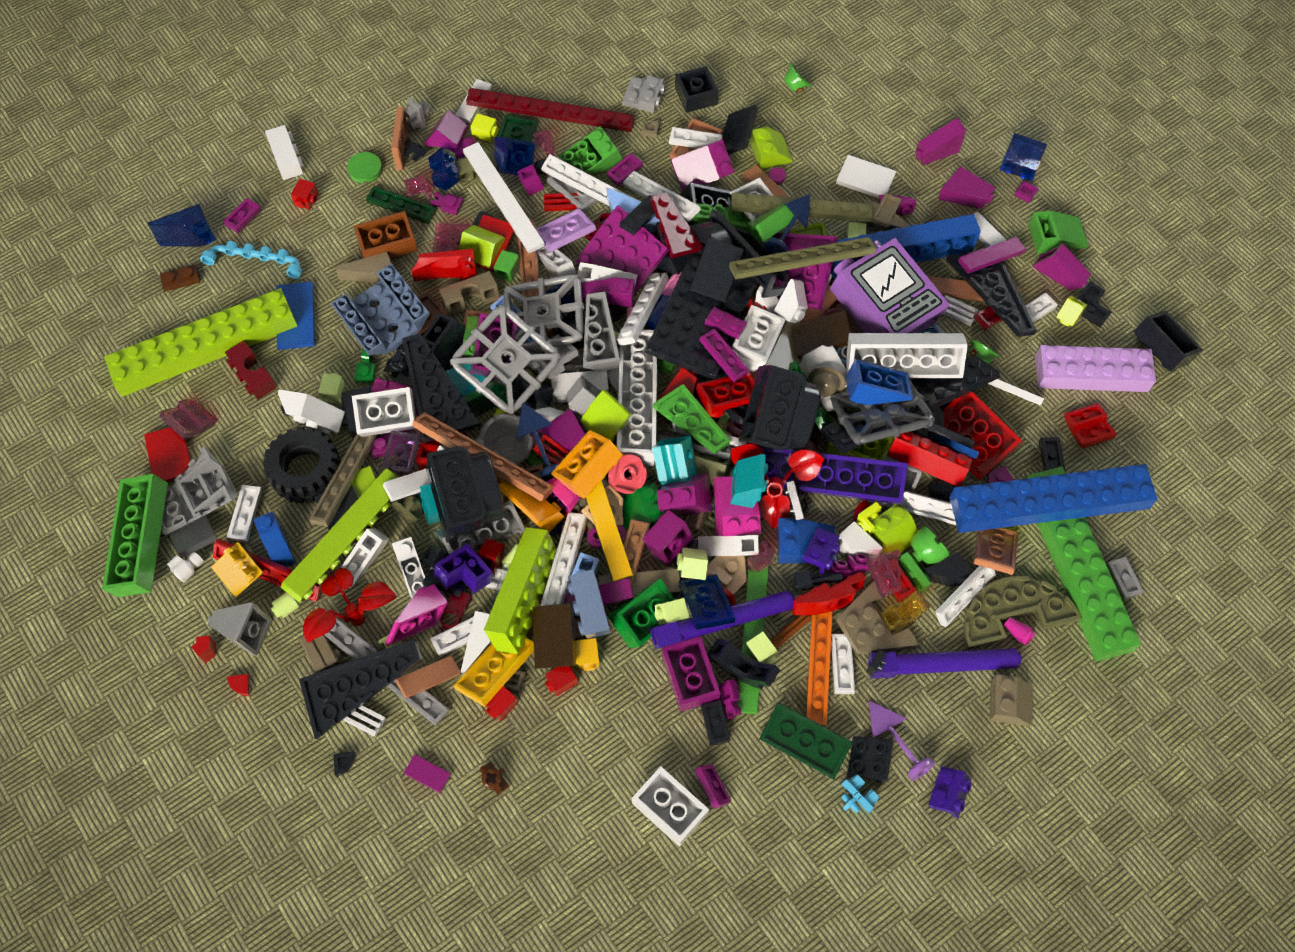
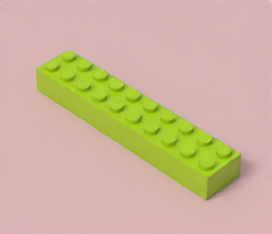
(199, 342)

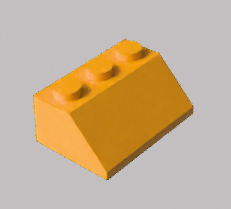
(587, 464)
(540, 512)

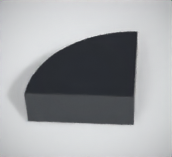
(343, 762)

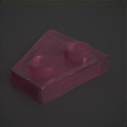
(448, 236)
(886, 572)

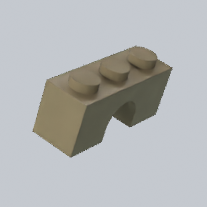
(479, 286)

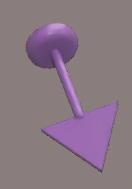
(884, 720)

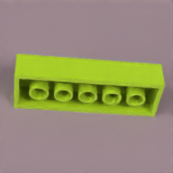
(521, 591)

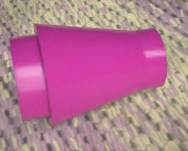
(1020, 631)

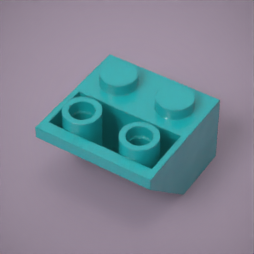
(748, 481)

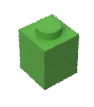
(506, 265)

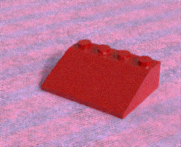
(991, 435)
(930, 457)

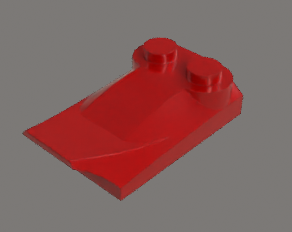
(445, 265)
(724, 394)

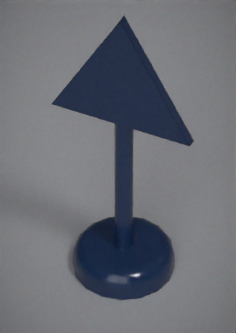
(800, 209)
(530, 423)

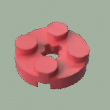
(632, 483)

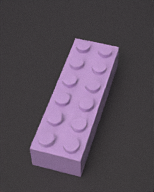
(1095, 368)

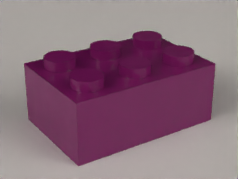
(493, 332)
(690, 674)

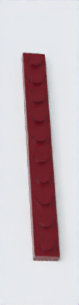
(550, 109)

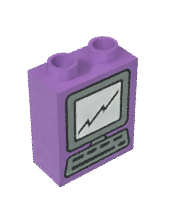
(888, 291)

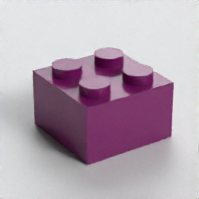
(667, 537)

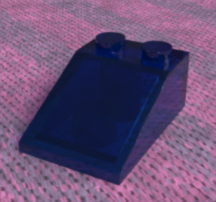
(183, 228)

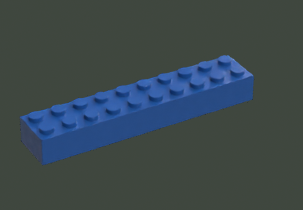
(930, 239)
(1052, 498)

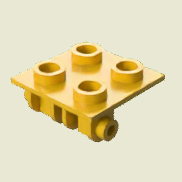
(237, 569)

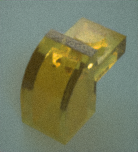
(905, 612)

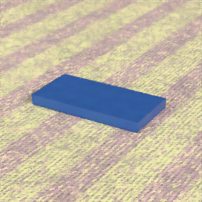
(301, 302)

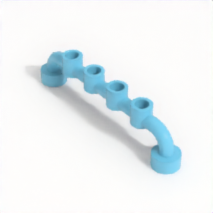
(248, 251)

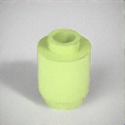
(284, 605)

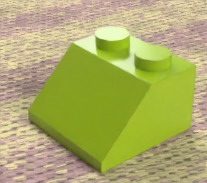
(769, 148)
(894, 529)

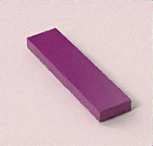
(992, 255)

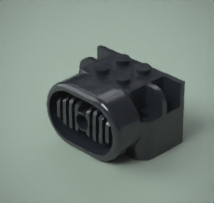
(780, 410)
(464, 490)

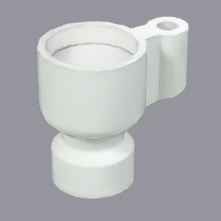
(185, 568)

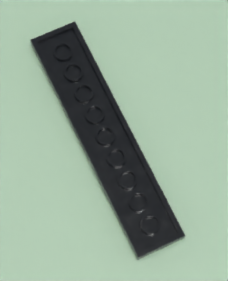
(936, 394)

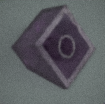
(401, 452)

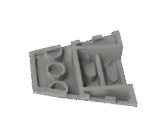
(197, 492)

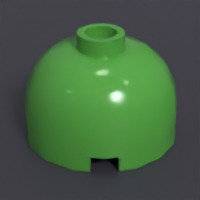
(927, 547)

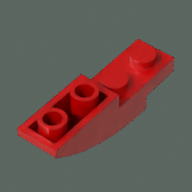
(827, 599)

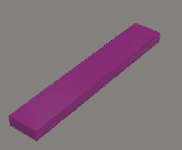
(610, 593)

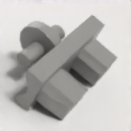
(416, 114)

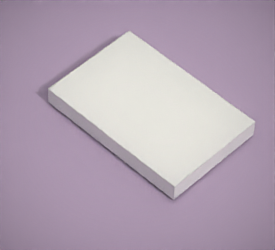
(865, 177)

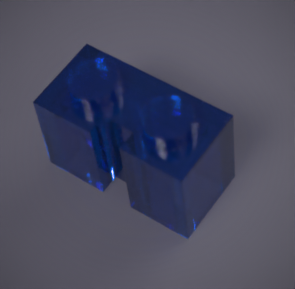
(445, 169)

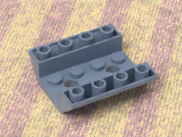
(396, 308)

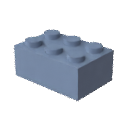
(588, 604)

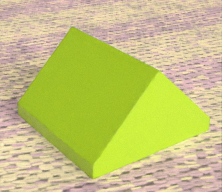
(484, 244)

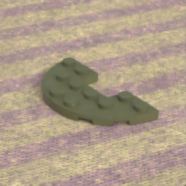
(1013, 598)

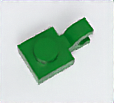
(366, 370)

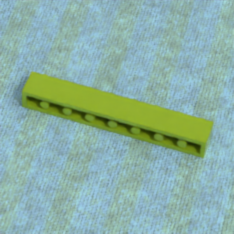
(339, 540)

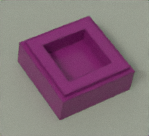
(1026, 191)

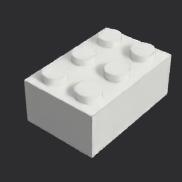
(384, 411)
(670, 806)

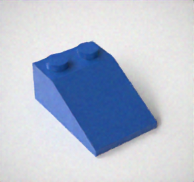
(877, 384)
(794, 538)

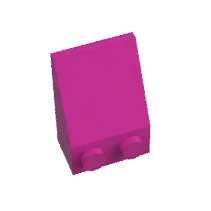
(730, 518)
(419, 614)

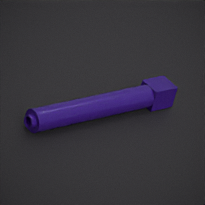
(743, 612)
(947, 662)

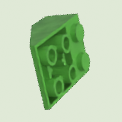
(593, 153)
(1055, 228)

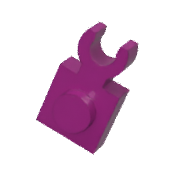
(448, 204)
(729, 696)

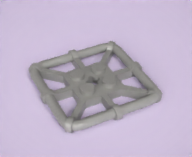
(552, 305)
(505, 371)

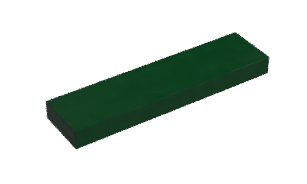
(399, 203)

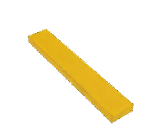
(608, 533)

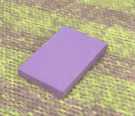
(565, 229)

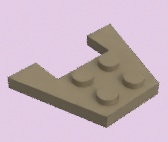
(866, 628)

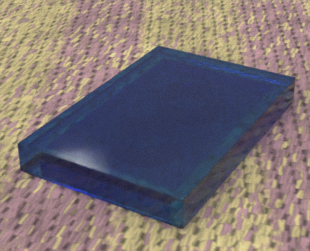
(706, 602)

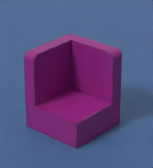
(530, 180)

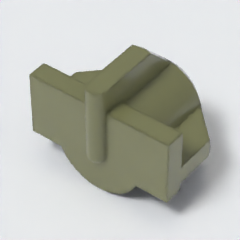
(409, 507)

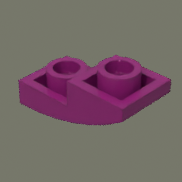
(906, 207)
(854, 564)

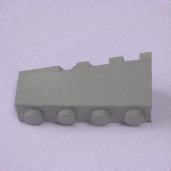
(599, 336)
(495, 530)

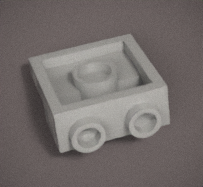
(644, 93)
(566, 352)

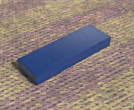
(954, 445)

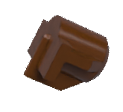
(493, 779)

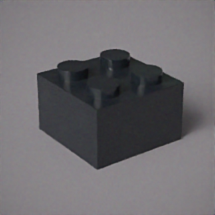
(696, 89)

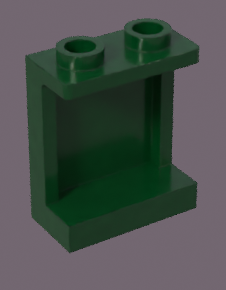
(480, 403)

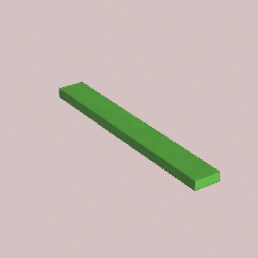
(755, 589)

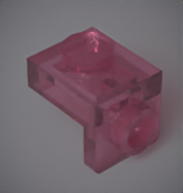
(417, 185)
(760, 561)

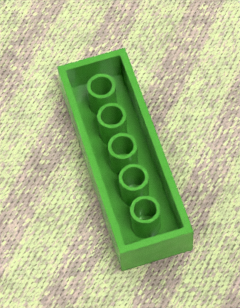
(135, 536)

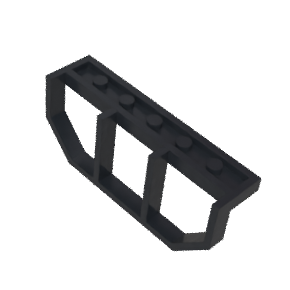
(752, 249)

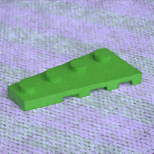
(735, 218)
(692, 418)

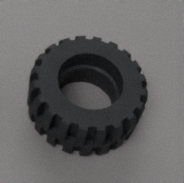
(291, 446)

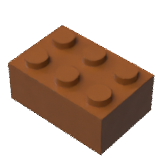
(386, 234)

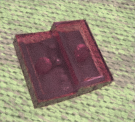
(188, 418)

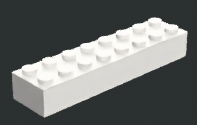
(637, 394)

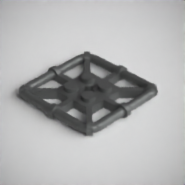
(875, 418)

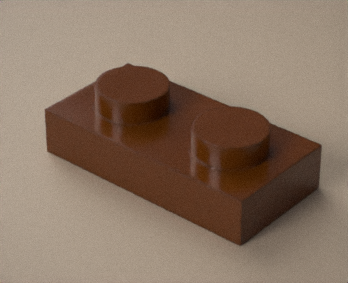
(179, 278)

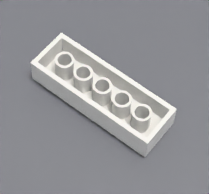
(914, 353)

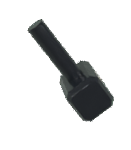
(804, 582)

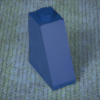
(274, 539)

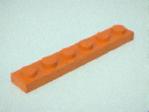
(819, 668)

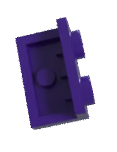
(821, 549)
(950, 791)

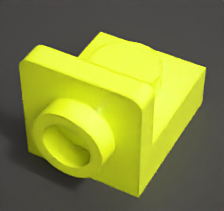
(864, 518)

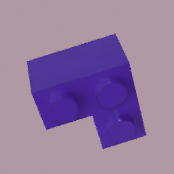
(465, 566)

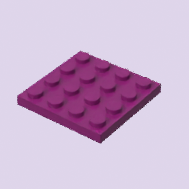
(622, 251)
(814, 276)

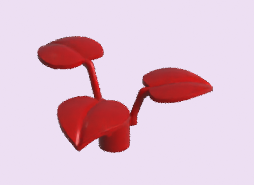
(773, 505)
(373, 596)

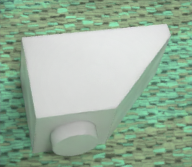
(793, 302)
(857, 541)

